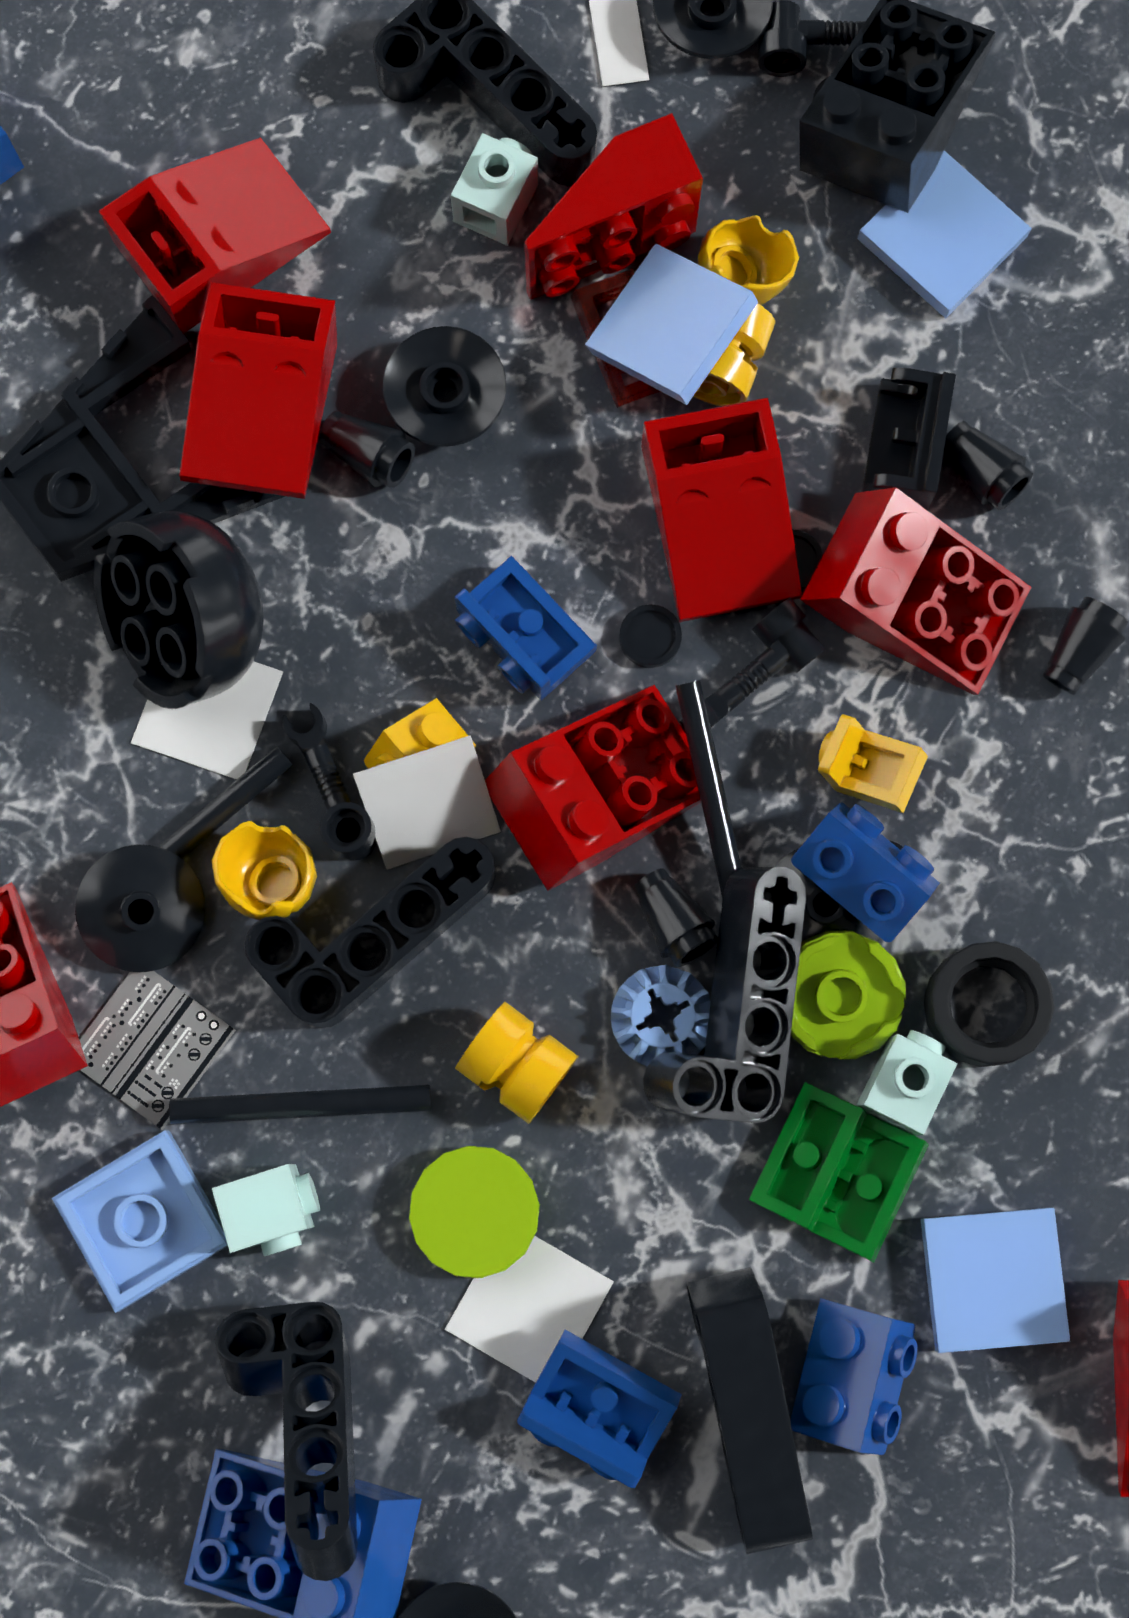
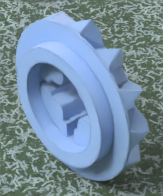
(633, 1006)

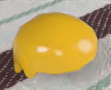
(750, 256)
(264, 870)

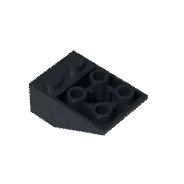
(893, 102)

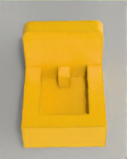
(415, 733)
(870, 765)

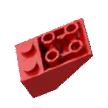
(626, 201)
(215, 222)
(258, 390)
(722, 508)
(916, 589)
(595, 786)
(35, 1022)

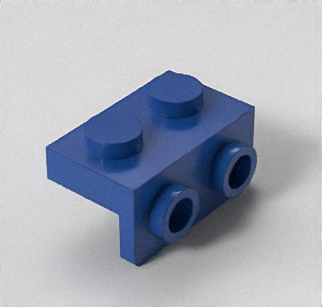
(524, 629)
(866, 870)
(854, 1378)
(598, 1409)

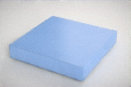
(947, 237)
(671, 323)
(141, 1220)
(995, 1280)

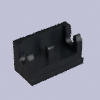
(909, 433)

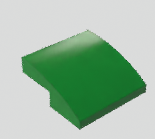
(839, 1172)

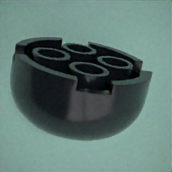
(204, 602)

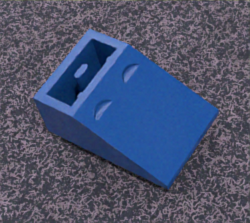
(248, 1558)

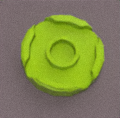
(846, 995)
(474, 1212)

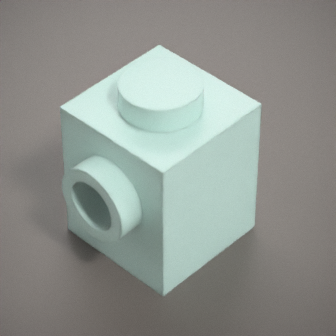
(495, 188)
(907, 1082)
(267, 1209)

